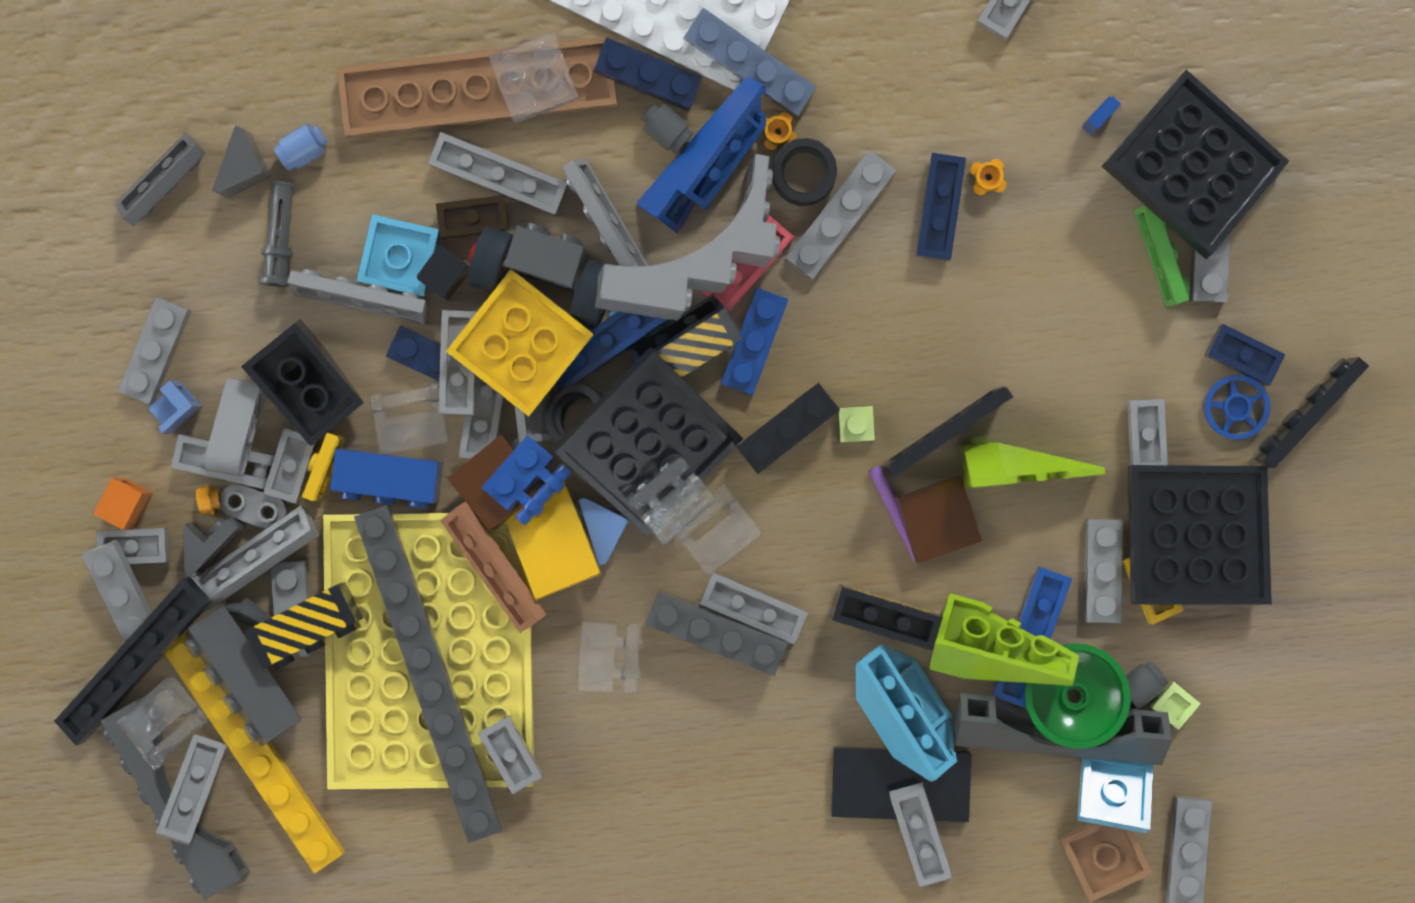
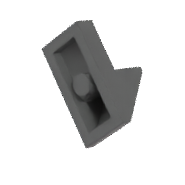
(203, 550)

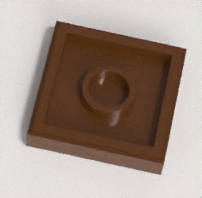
(476, 473)
(938, 519)

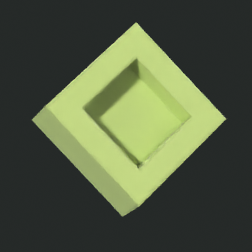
(856, 424)
(1176, 702)

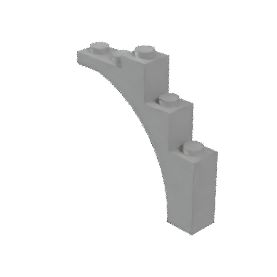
(663, 287)

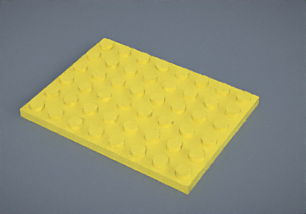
(371, 706)

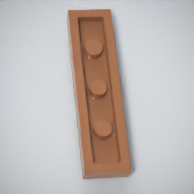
(493, 567)

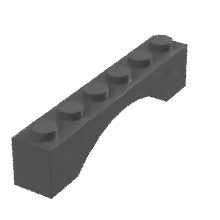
(993, 724)
(208, 858)

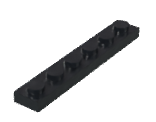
(133, 660)

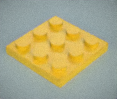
(520, 343)

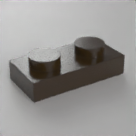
(472, 216)

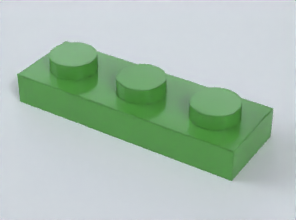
(1163, 257)

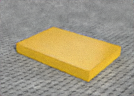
(554, 547)

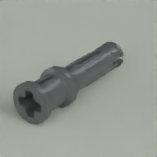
(281, 192)

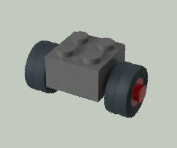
(539, 257)

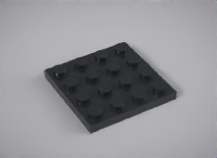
(1195, 164)
(640, 428)
(1199, 535)

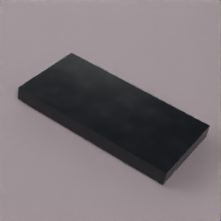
(947, 430)
(868, 774)

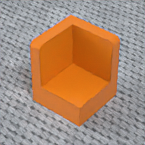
(122, 503)

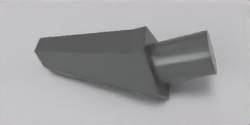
(248, 611)

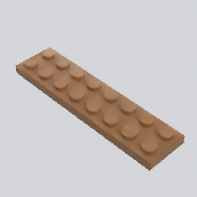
(453, 90)

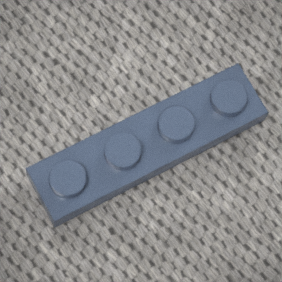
(749, 60)

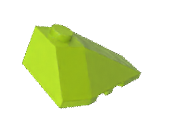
(1005, 464)
(988, 647)

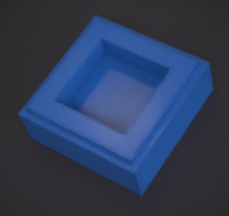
(1100, 115)

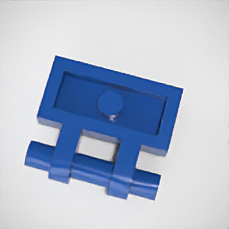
(520, 473)

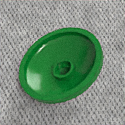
(1098, 712)

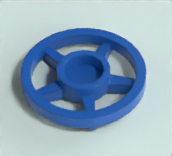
(1237, 407)

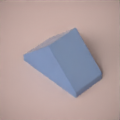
(604, 527)

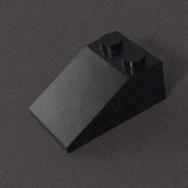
(303, 382)

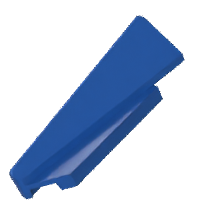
(708, 158)

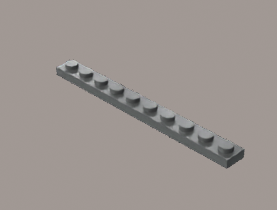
(428, 673)

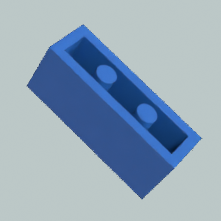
(386, 477)

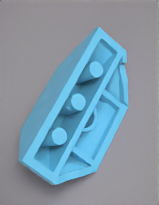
(906, 711)

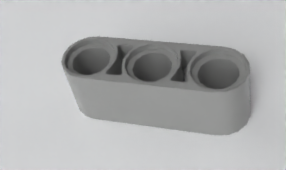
(234, 427)

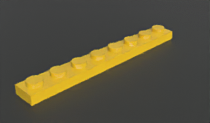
(261, 765)

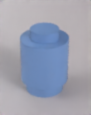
(301, 146)

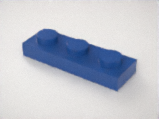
(757, 337)

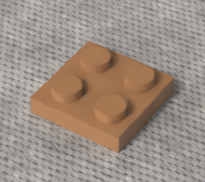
(1104, 859)

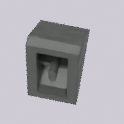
(241, 165)

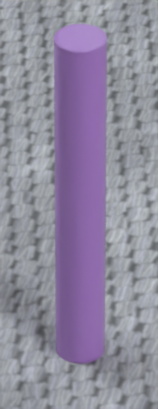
(887, 495)

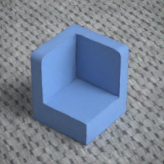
(174, 407)

